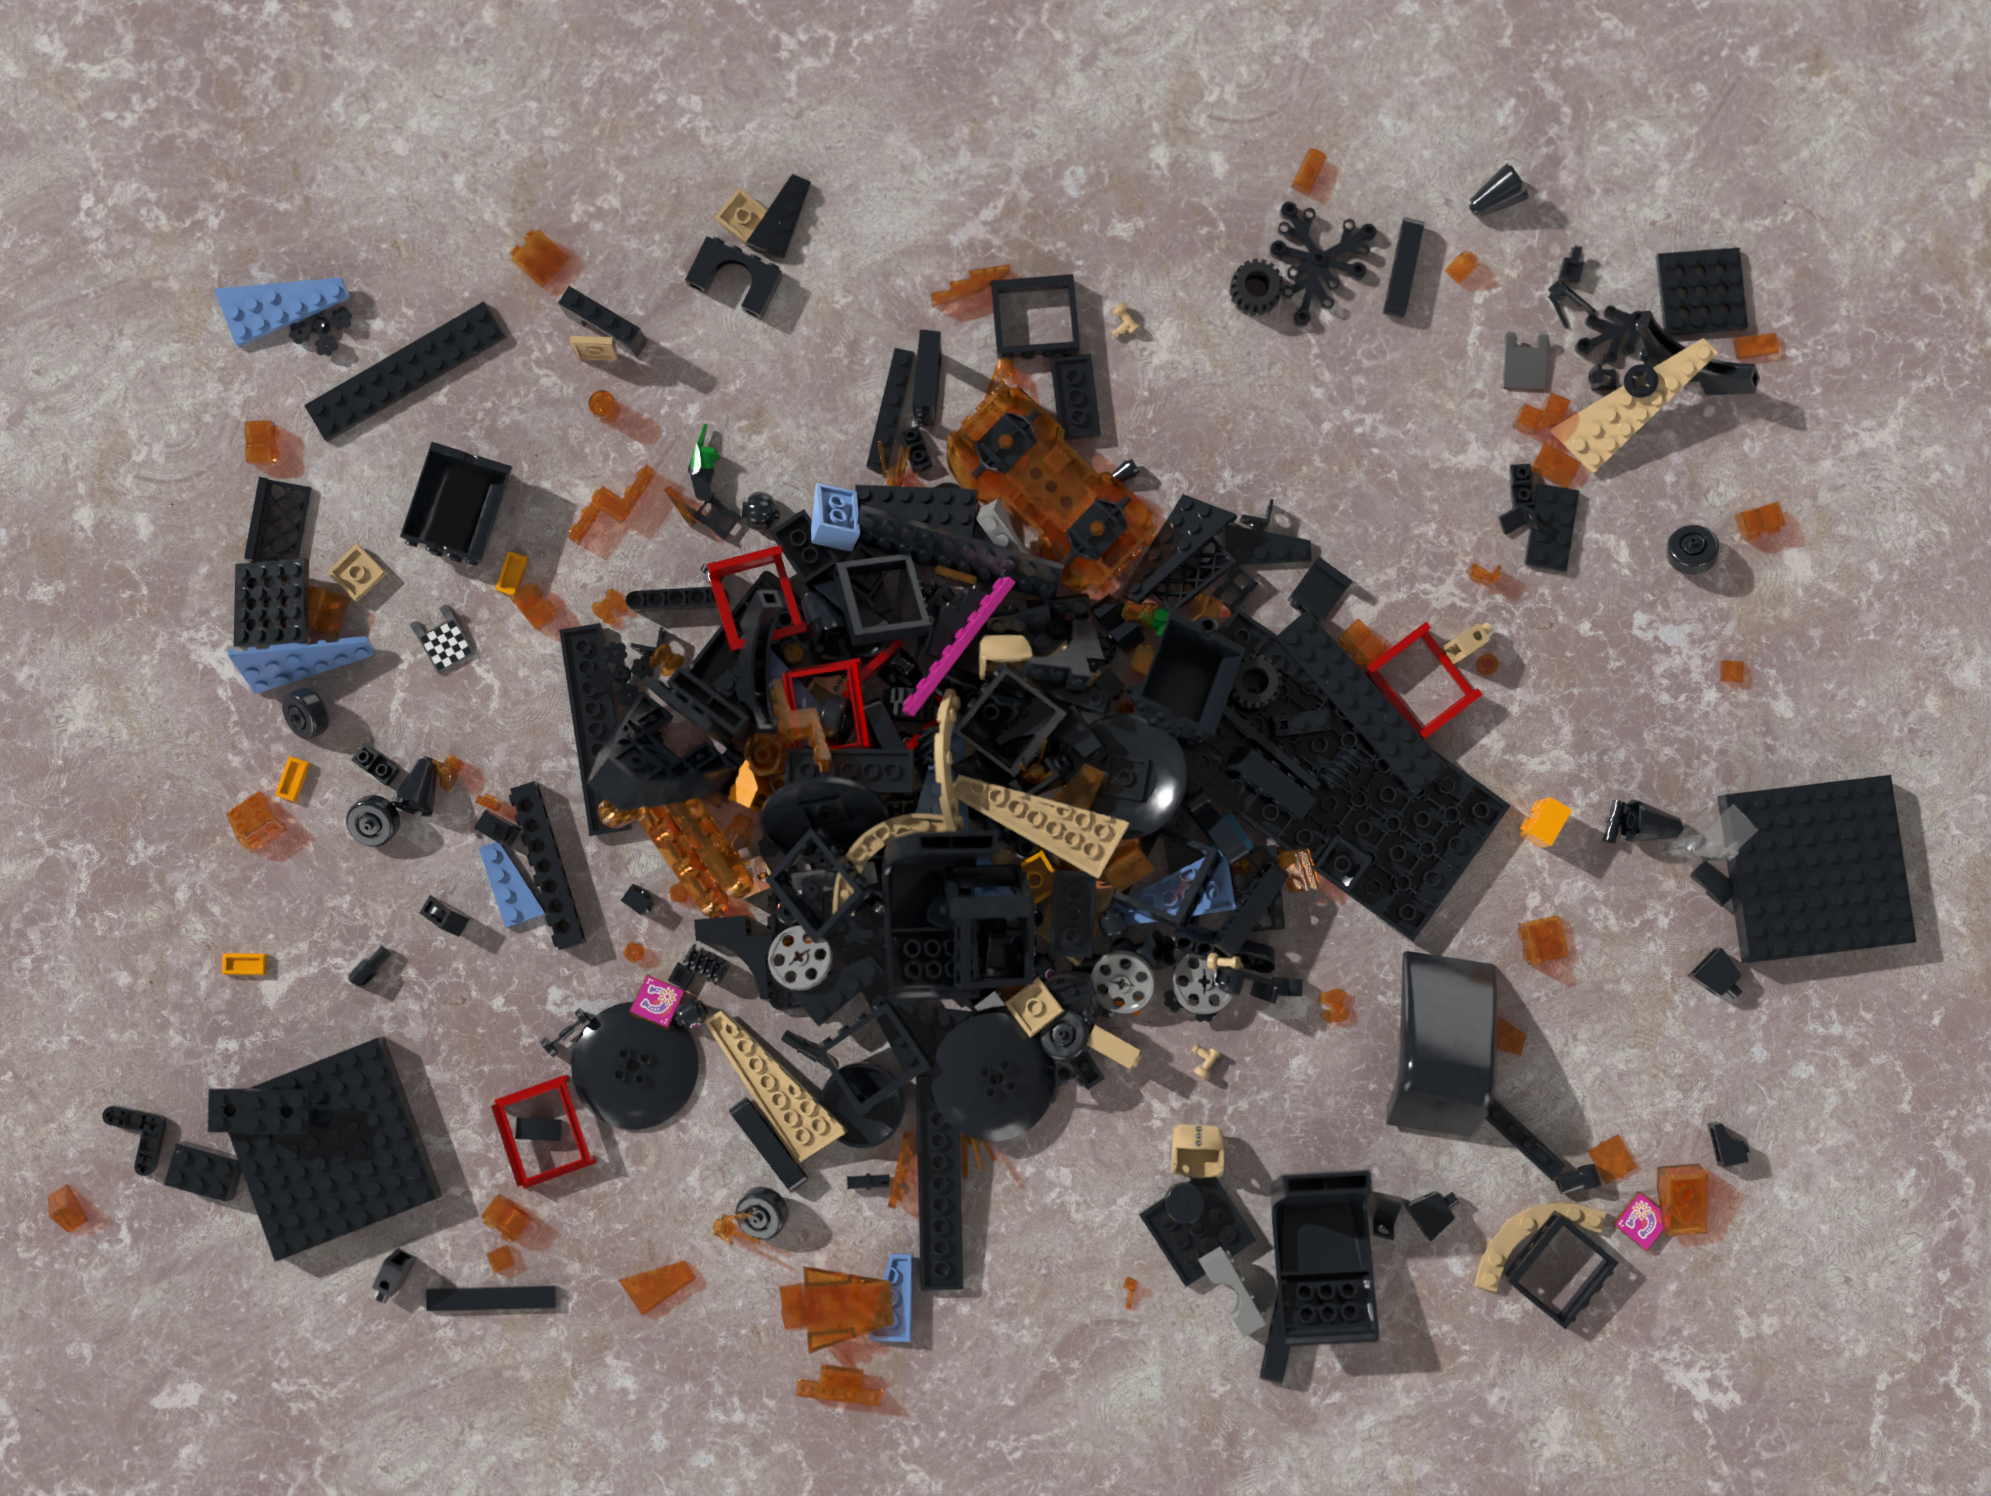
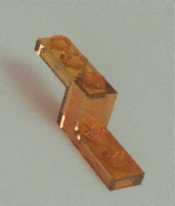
(611, 504)
(800, 725)

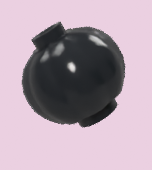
(760, 511)

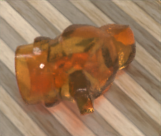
(448, 771)

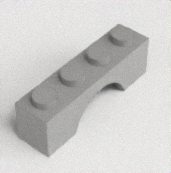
(998, 527)
(1244, 1313)

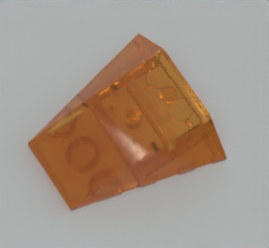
(843, 1306)

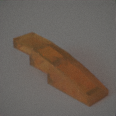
(978, 281)

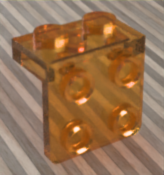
(254, 822)
(1542, 940)

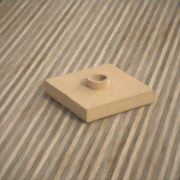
(740, 215)
(594, 348)
(357, 572)
(1034, 1007)

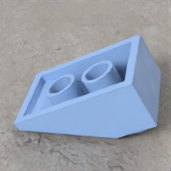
(835, 517)

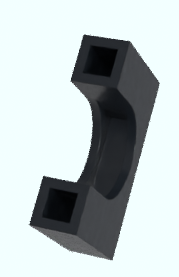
(716, 255)
(585, 310)

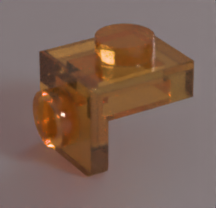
(1462, 266)
(1480, 575)

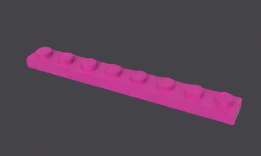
(952, 652)

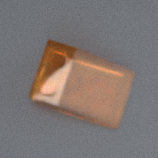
(1683, 1199)

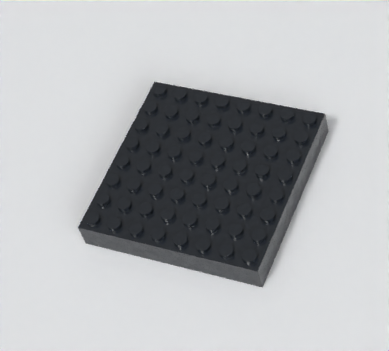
(1819, 870)
(352, 1167)

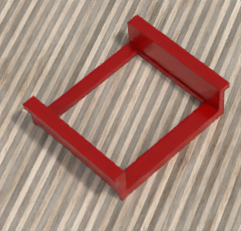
(747, 562)
(875, 665)
(1378, 680)
(856, 695)
(510, 1144)

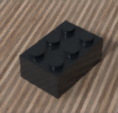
(805, 557)
(203, 1171)

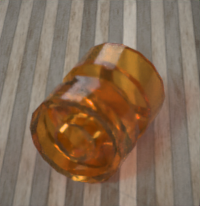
(604, 406)

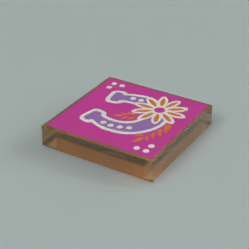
(657, 1002)
(1640, 1221)

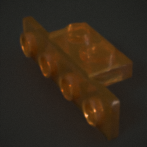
(840, 1385)

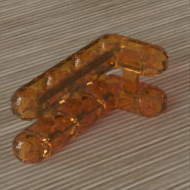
(682, 847)

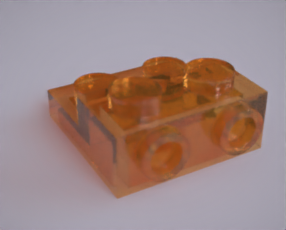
(538, 257)

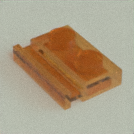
(1555, 466)
(1300, 870)

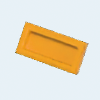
(512, 573)
(292, 779)
(244, 964)

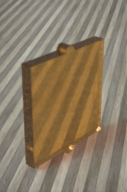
(1611, 1159)

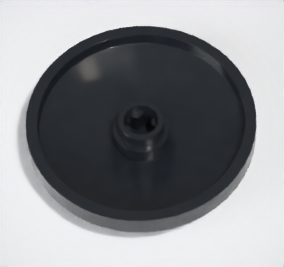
(876, 1123)

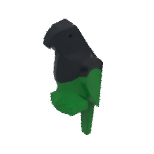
(702, 468)

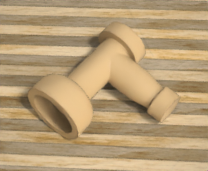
(1129, 324)
(1215, 961)
(1209, 1056)

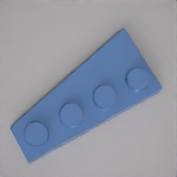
(509, 887)
(900, 1274)

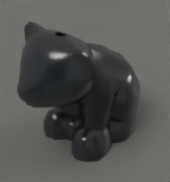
(1156, 950)

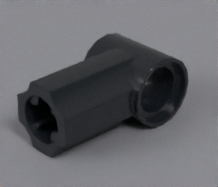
(1583, 1178)

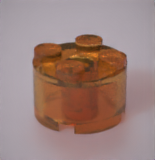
(767, 753)

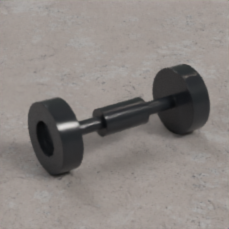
(550, 1046)

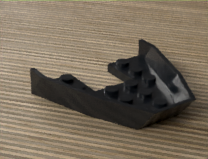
(643, 773)

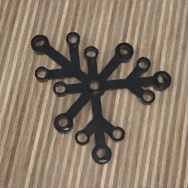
(1311, 282)

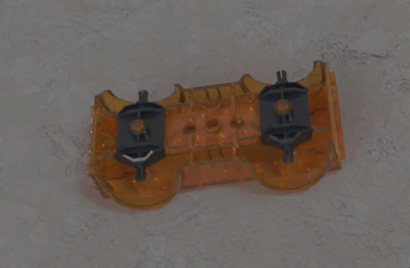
(996, 457)

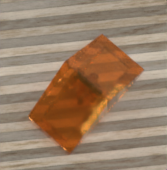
(65, 1209)

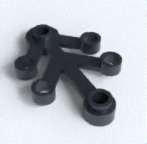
(1614, 331)

